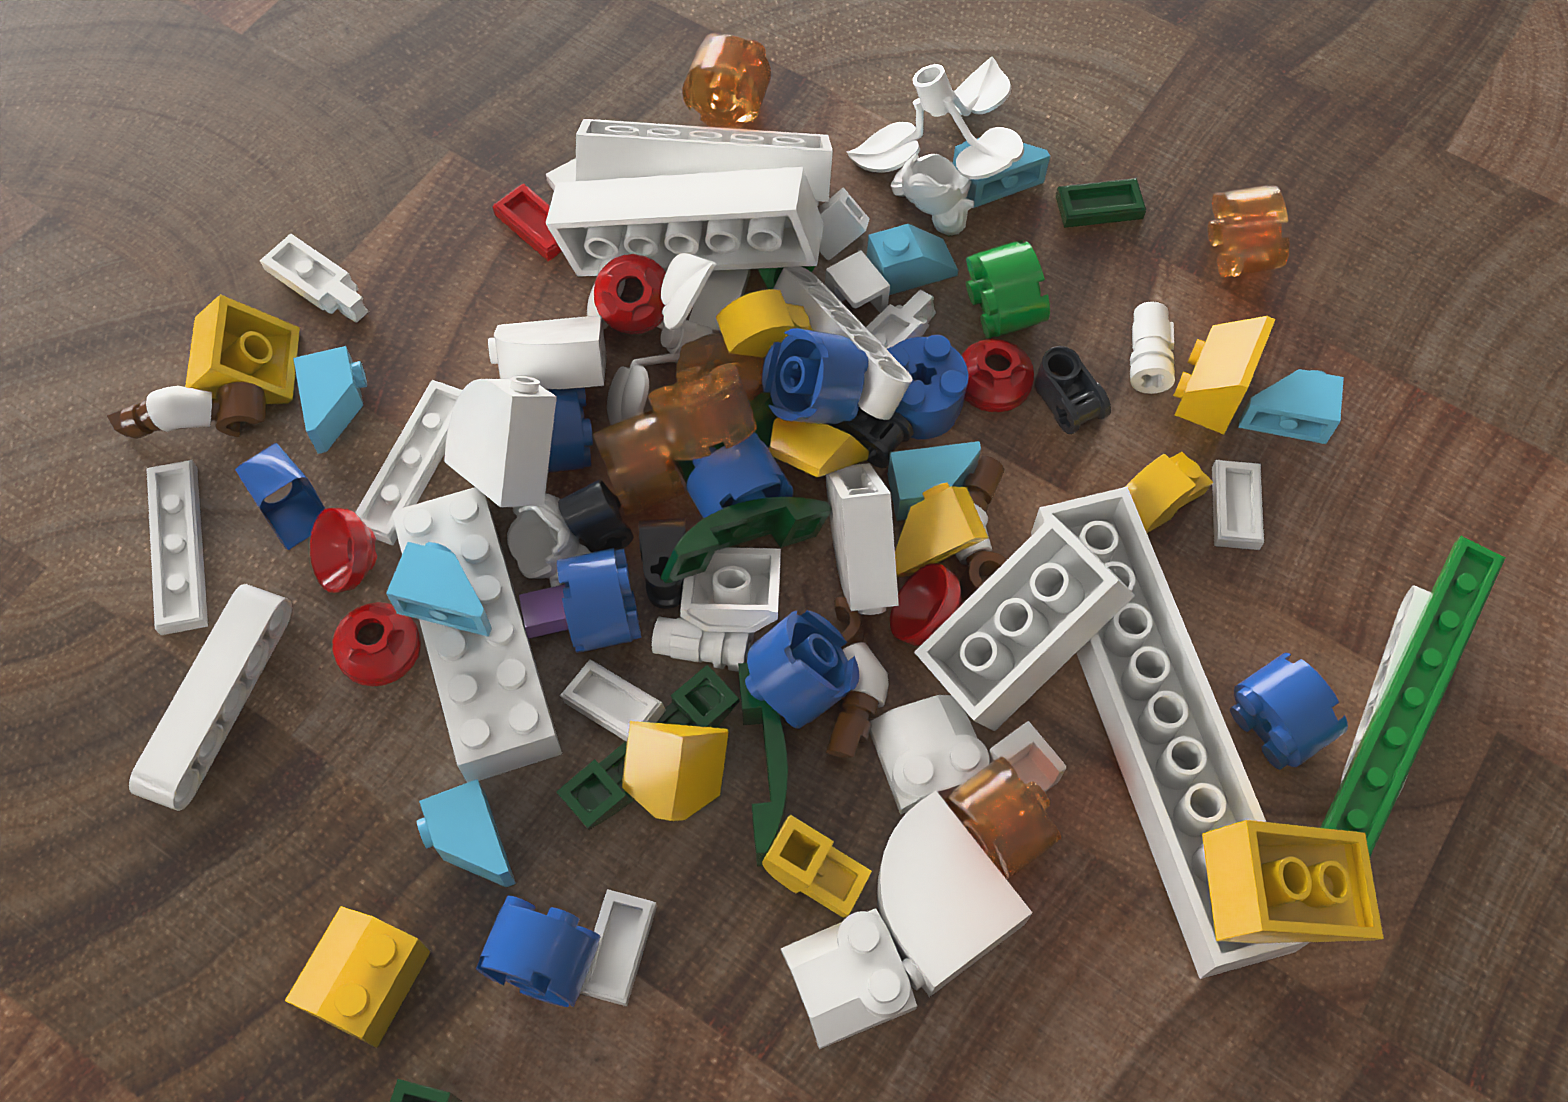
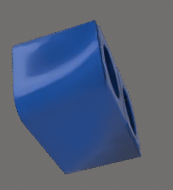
(298, 510)

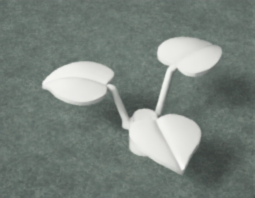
(978, 94)
(678, 293)

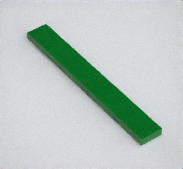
(1414, 692)

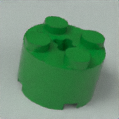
(1007, 288)

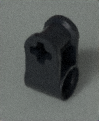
(1073, 397)
(877, 434)
(596, 517)
(656, 545)

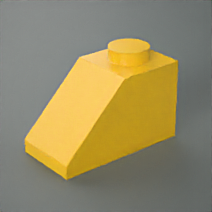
(938, 528)

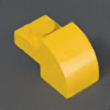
(758, 321)
(1166, 487)
(809, 864)

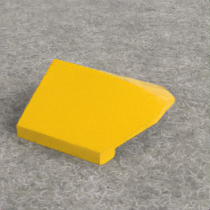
(815, 447)
(674, 767)

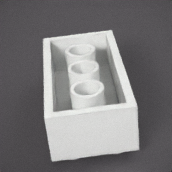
(1023, 624)

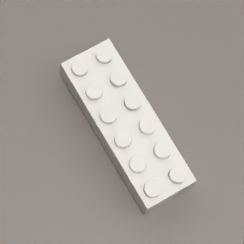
(649, 150)
(721, 216)
(483, 682)

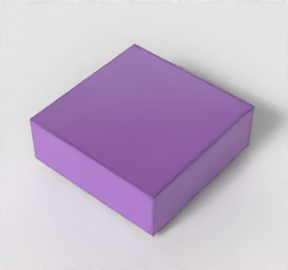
(543, 611)

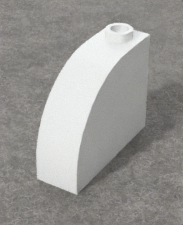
(553, 351)
(503, 439)
(863, 538)
(943, 896)

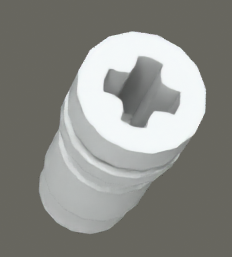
(1152, 342)
(690, 643)

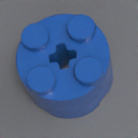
(814, 377)
(936, 385)
(570, 432)
(736, 476)
(598, 599)
(801, 668)
(1288, 711)
(539, 952)

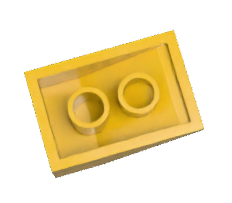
(1290, 884)

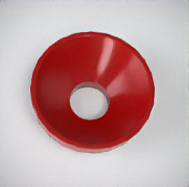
(630, 317)
(997, 389)
(341, 549)
(925, 603)
(387, 658)

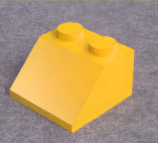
(242, 345)
(1221, 372)
(359, 975)

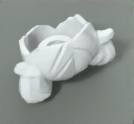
(935, 189)
(540, 539)

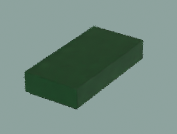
(1100, 202)

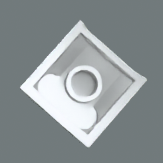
(735, 591)
(927, 749)
(850, 977)

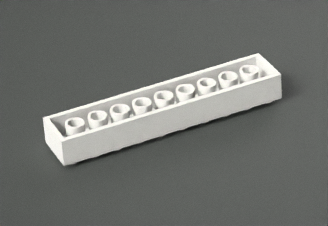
(1163, 724)

